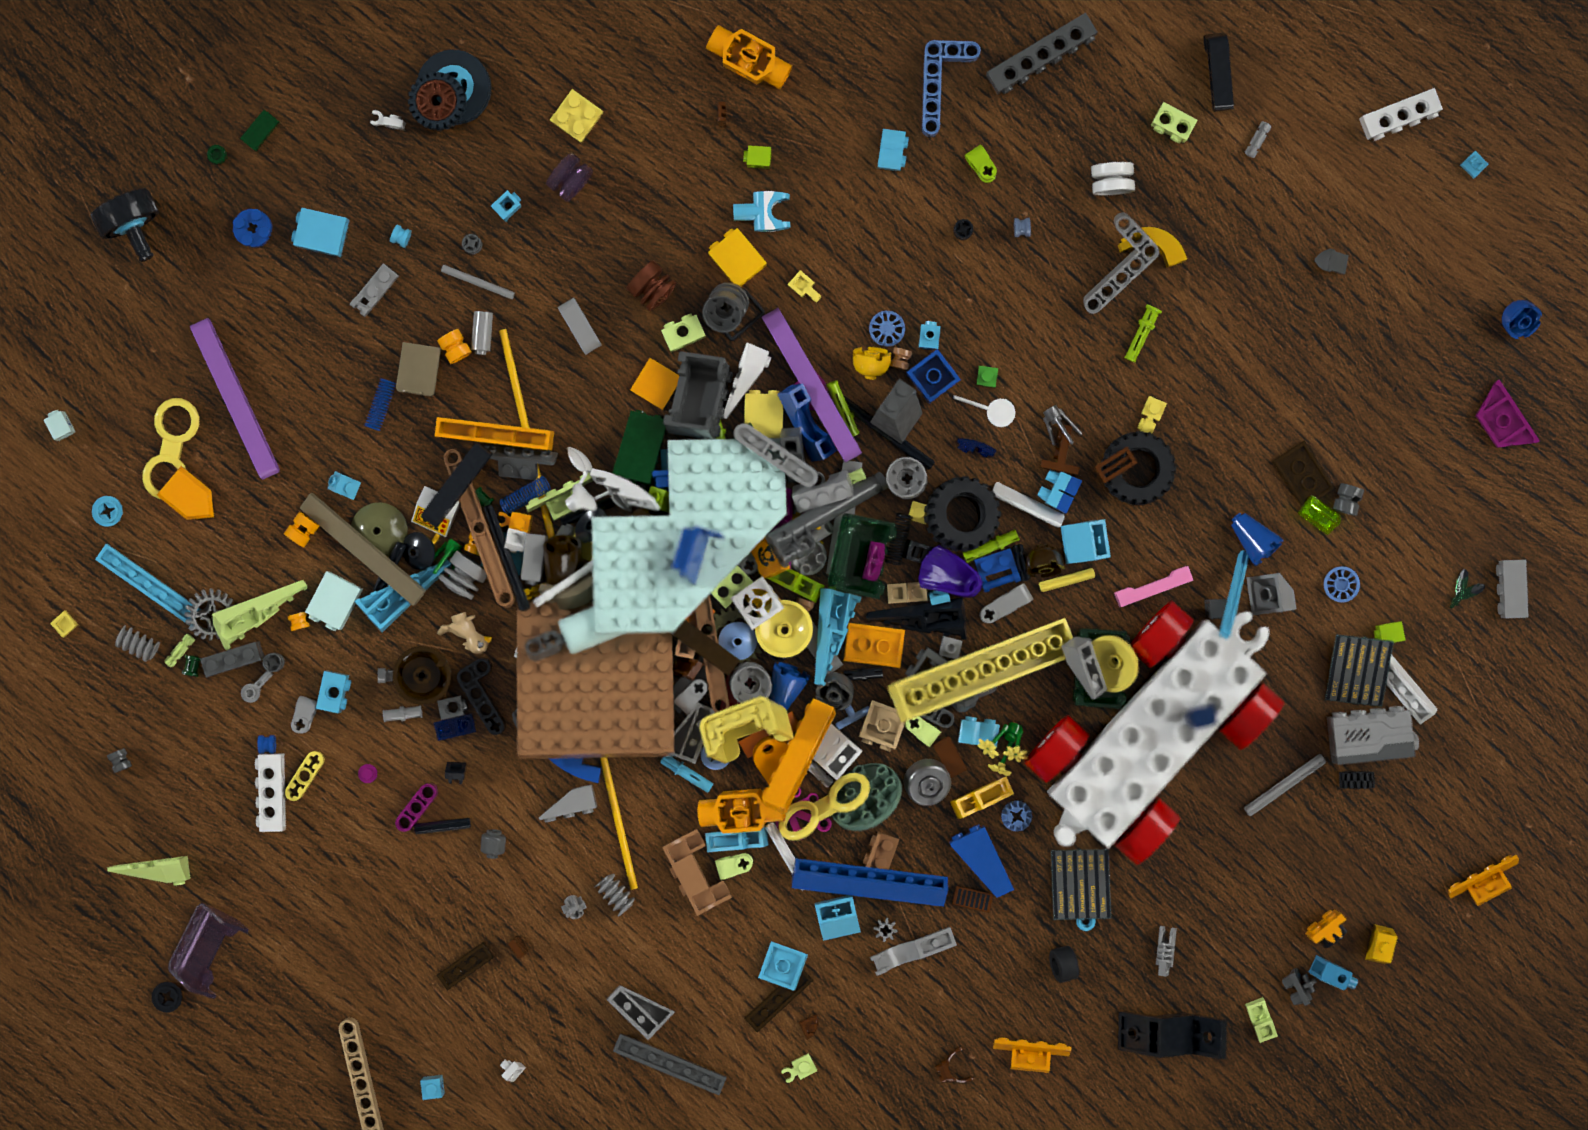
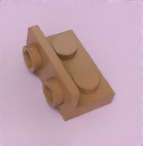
(881, 852)

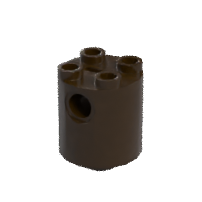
(561, 558)

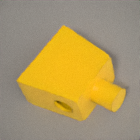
(1381, 945)

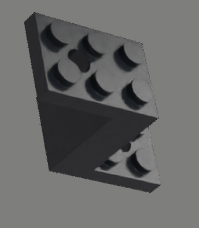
(1172, 1035)

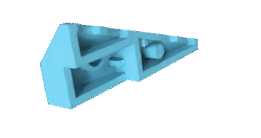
(387, 605)
(834, 614)

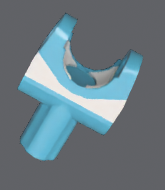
(761, 211)

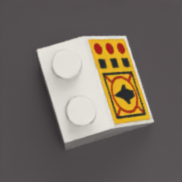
(425, 498)

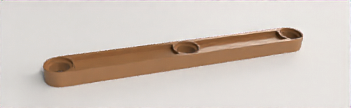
(484, 540)
(714, 676)

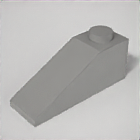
(1084, 663)

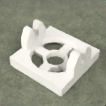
(776, 607)

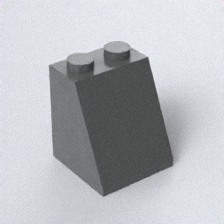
(898, 412)

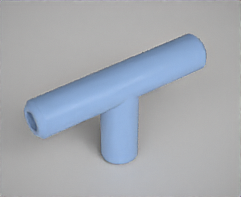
(852, 716)

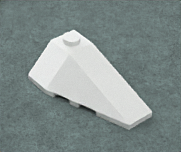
(750, 368)

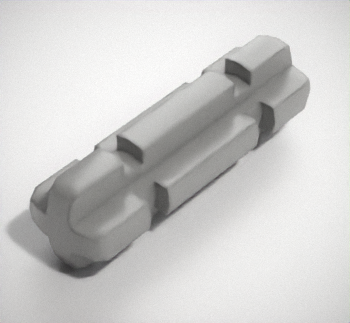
(1258, 139)

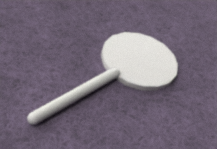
(999, 413)

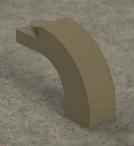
(574, 595)

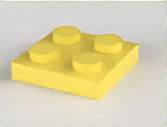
(576, 116)

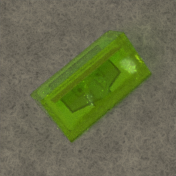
(1320, 515)

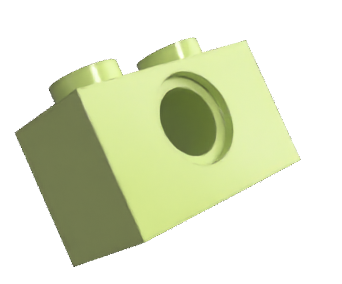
(694, 334)

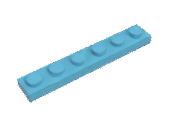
(144, 581)

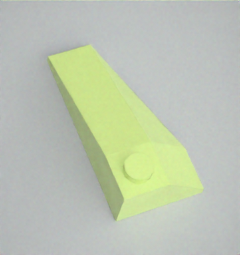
(162, 870)

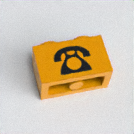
(767, 562)

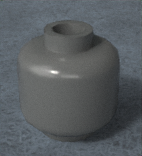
(493, 843)

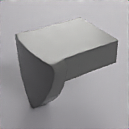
(1332, 261)

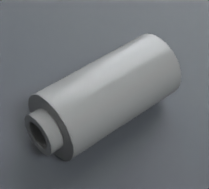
(482, 332)

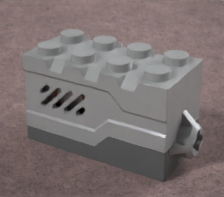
(1371, 735)

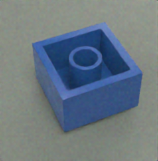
(933, 376)

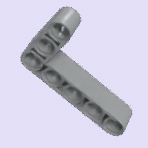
(1123, 267)

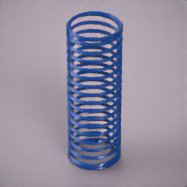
(379, 404)
(545, 487)

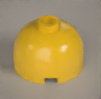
(871, 362)

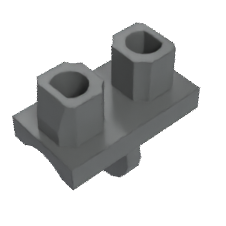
(1302, 984)

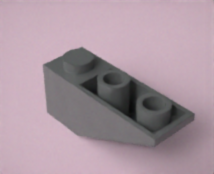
(792, 441)

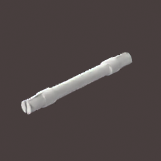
(549, 594)

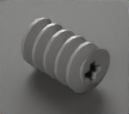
(136, 644)
(615, 894)

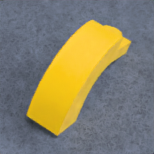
(1167, 244)

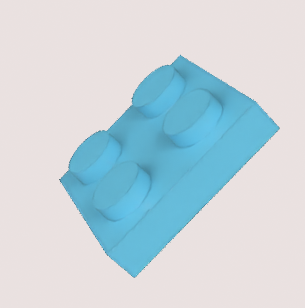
(783, 966)

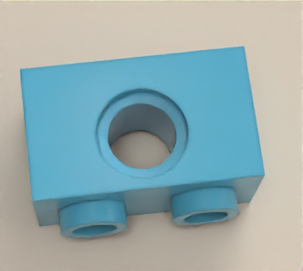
(325, 700)

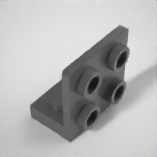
(934, 659)

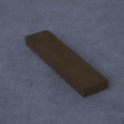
(706, 647)
(775, 1003)

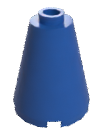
(1255, 538)
(786, 684)

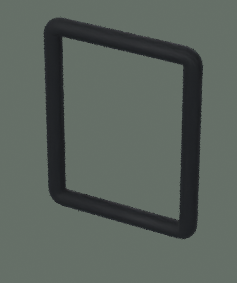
(751, 322)

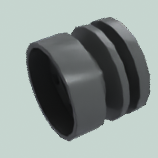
(725, 307)

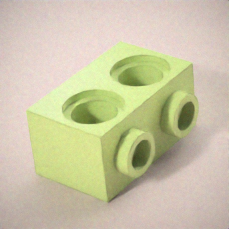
(1175, 118)
(732, 588)

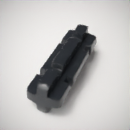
(1021, 562)

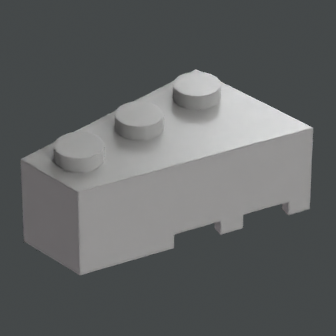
(639, 1011)

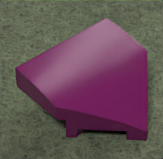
(874, 561)

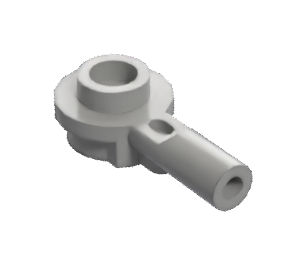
(251, 692)

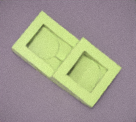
(1261, 1020)

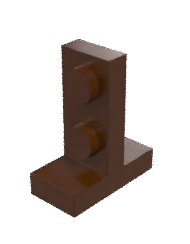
(1060, 456)

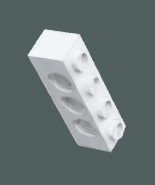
(1428, 100)
(277, 783)

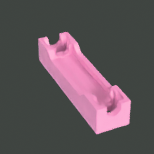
(1176, 578)

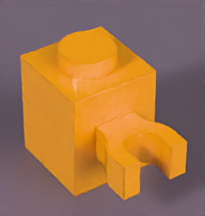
(517, 521)

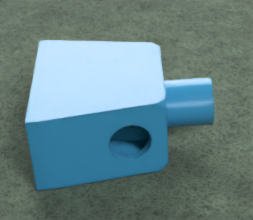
(1332, 973)

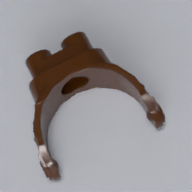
(946, 1074)

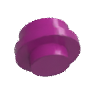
(367, 773)

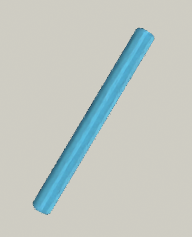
(1234, 595)

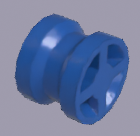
(266, 744)

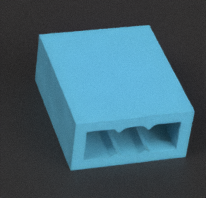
(320, 232)

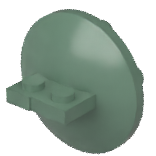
(881, 801)

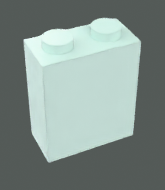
(333, 601)

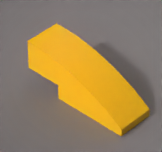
(982, 797)

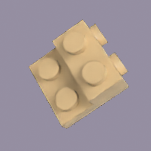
(882, 726)

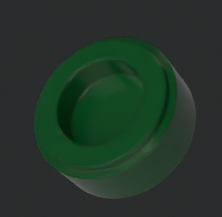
(216, 154)

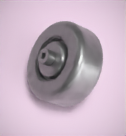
(927, 782)

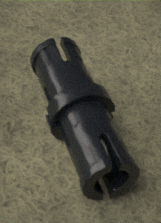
(864, 673)

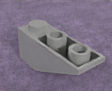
(576, 800)

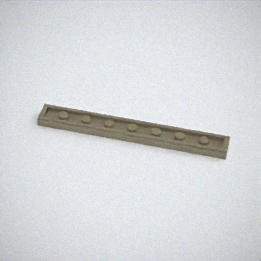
(362, 549)

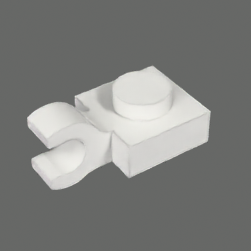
(391, 122)

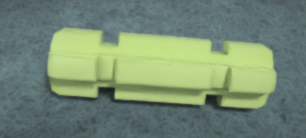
(179, 650)

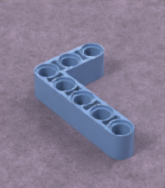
(935, 79)

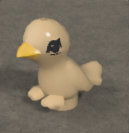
(464, 628)

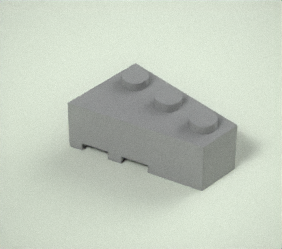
(688, 736)

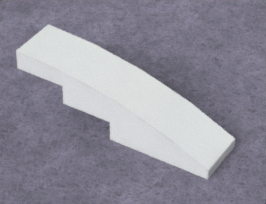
(627, 491)

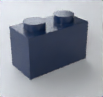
(1200, 716)

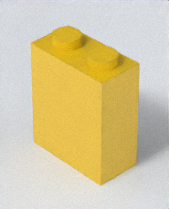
(737, 257)

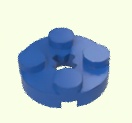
(263, 230)

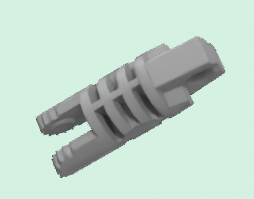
(1165, 951)

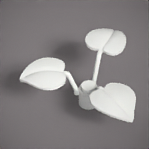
(580, 497)

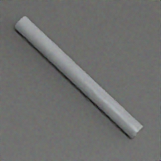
(478, 282)

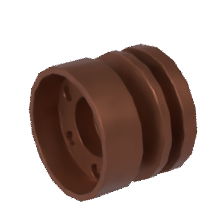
(652, 287)

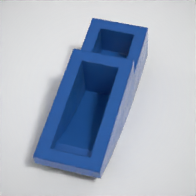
(577, 768)

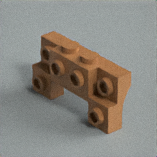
(690, 874)

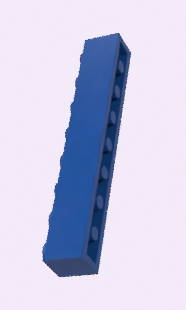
(869, 882)

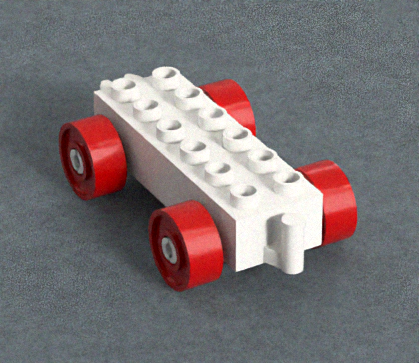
(1147, 741)

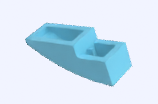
(721, 841)

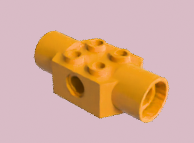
(749, 56)
(737, 811)

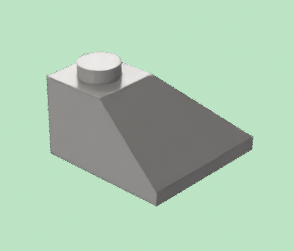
(1270, 594)

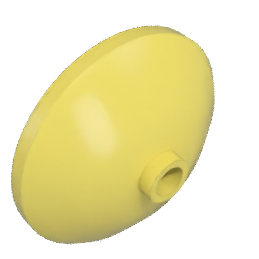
(800, 631)
(1118, 674)

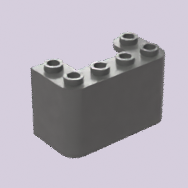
(699, 396)

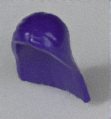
(949, 574)

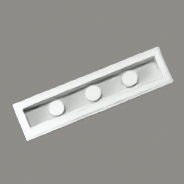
(1028, 505)
(1409, 693)

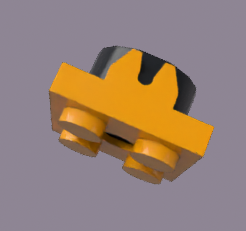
(1328, 930)

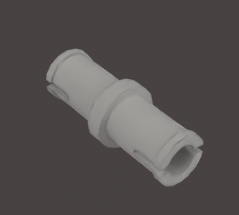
(402, 713)

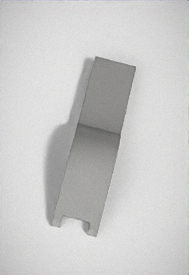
(913, 950)

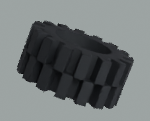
(1356, 779)

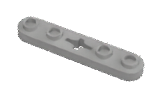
(791, 466)

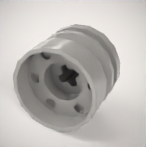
(897, 472)
(463, 575)
(740, 675)

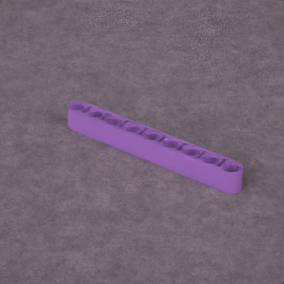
(806, 374)
(235, 398)

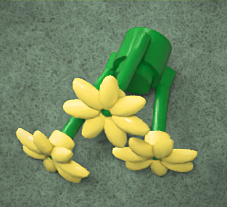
(1013, 732)

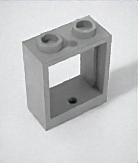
(533, 559)

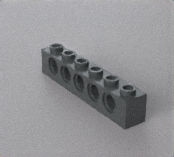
(1081, 25)

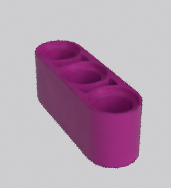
(408, 811)

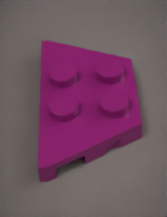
(1504, 420)

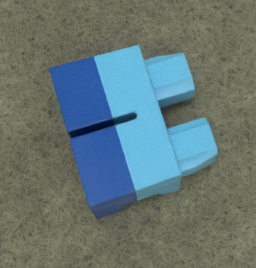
(1055, 497)

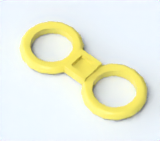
(171, 444)
(825, 806)

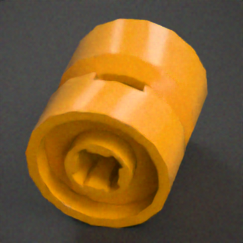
(454, 346)
(298, 535)

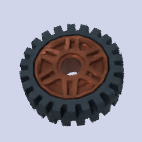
(451, 107)

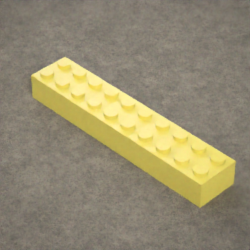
(980, 671)

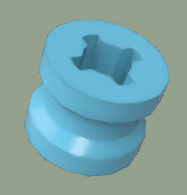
(400, 236)

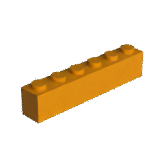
(494, 433)
(798, 756)

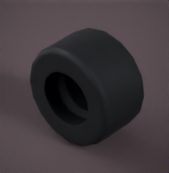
(1064, 964)

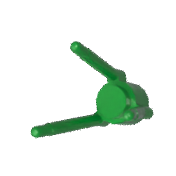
(449, 549)

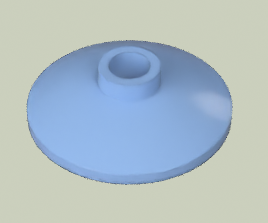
(742, 631)

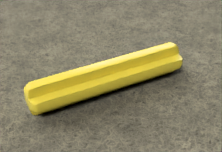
(1067, 580)

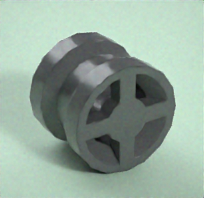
(469, 241)

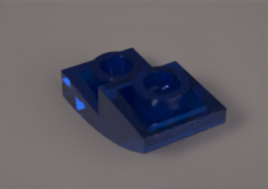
(969, 445)
(454, 727)

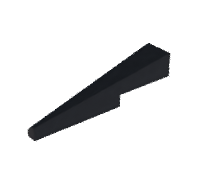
(941, 618)

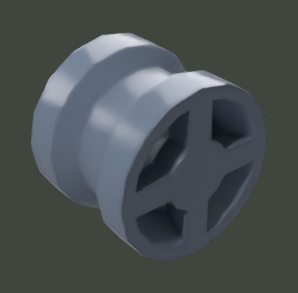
(1022, 227)

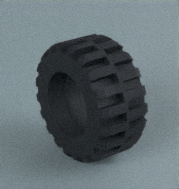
(1164, 468)
(984, 503)

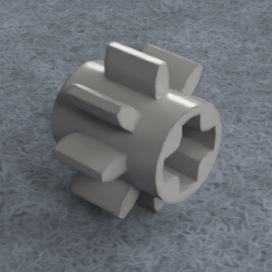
(573, 907)
(889, 933)

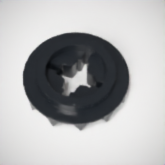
(158, 998)

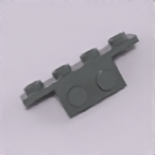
(520, 462)

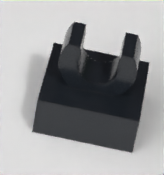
(455, 770)

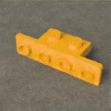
(1486, 884)
(1031, 1056)

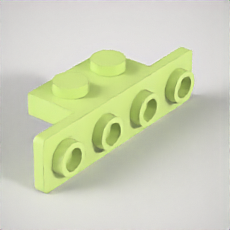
(556, 499)

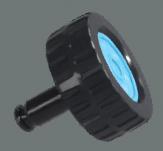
(125, 216)

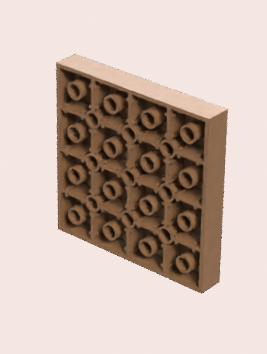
(593, 701)

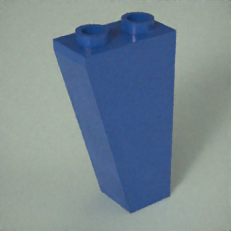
(983, 859)

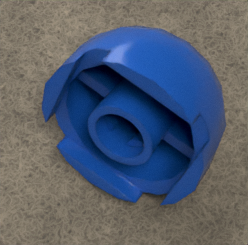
(1521, 318)

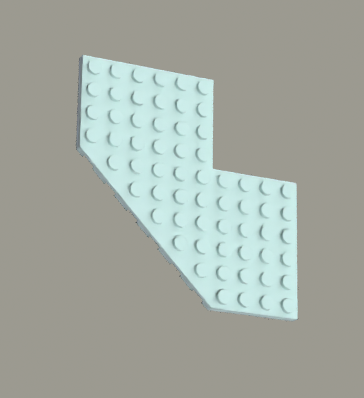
(711, 487)

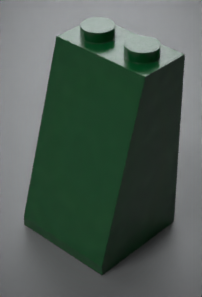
(640, 449)

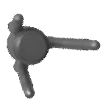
(1054, 416)

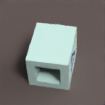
(59, 425)

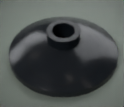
(584, 526)
(424, 550)

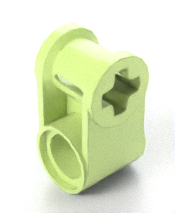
(924, 731)
(729, 866)

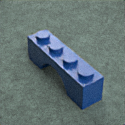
(796, 404)

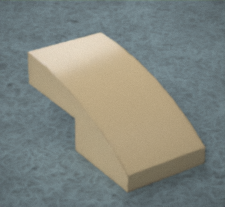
(906, 593)

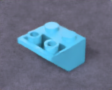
(1085, 541)
(837, 917)

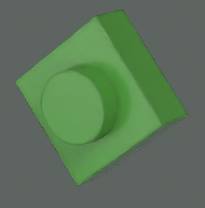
(987, 376)

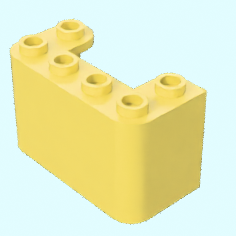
(725, 727)

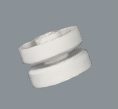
(1113, 178)

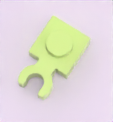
(802, 1067)

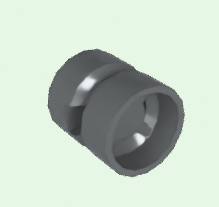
(1348, 499)

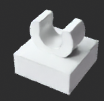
(515, 540)
(512, 1070)

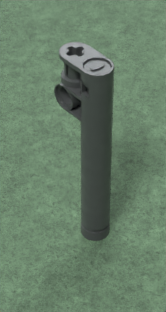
(789, 536)

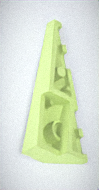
(240, 618)

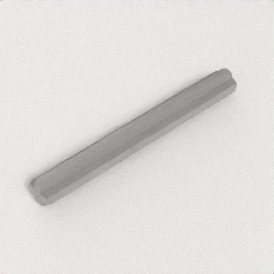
(1284, 785)

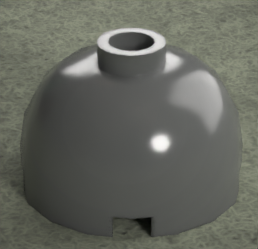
(837, 691)

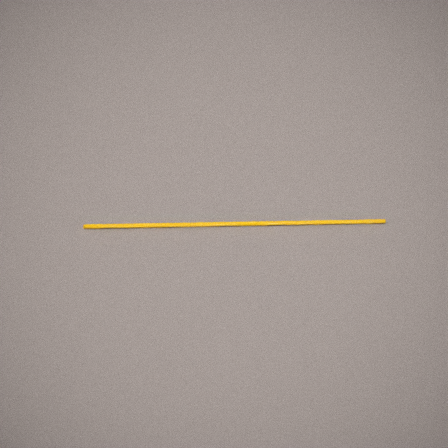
(550, 533)

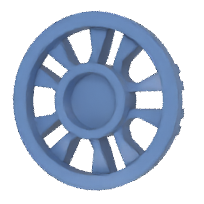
(887, 328)
(1341, 584)

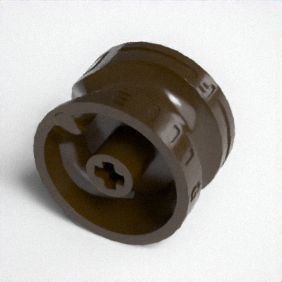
(417, 689)

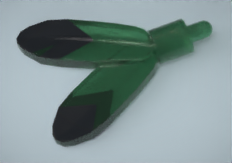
(1462, 591)

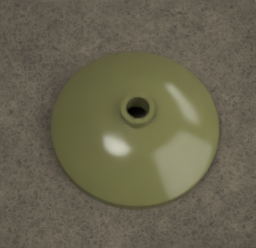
(389, 520)

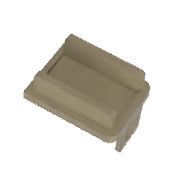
(418, 369)

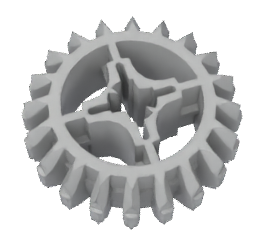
(202, 614)

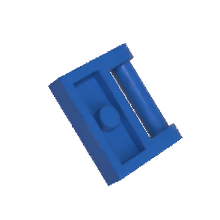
(996, 563)

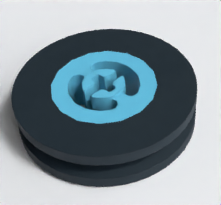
(468, 70)

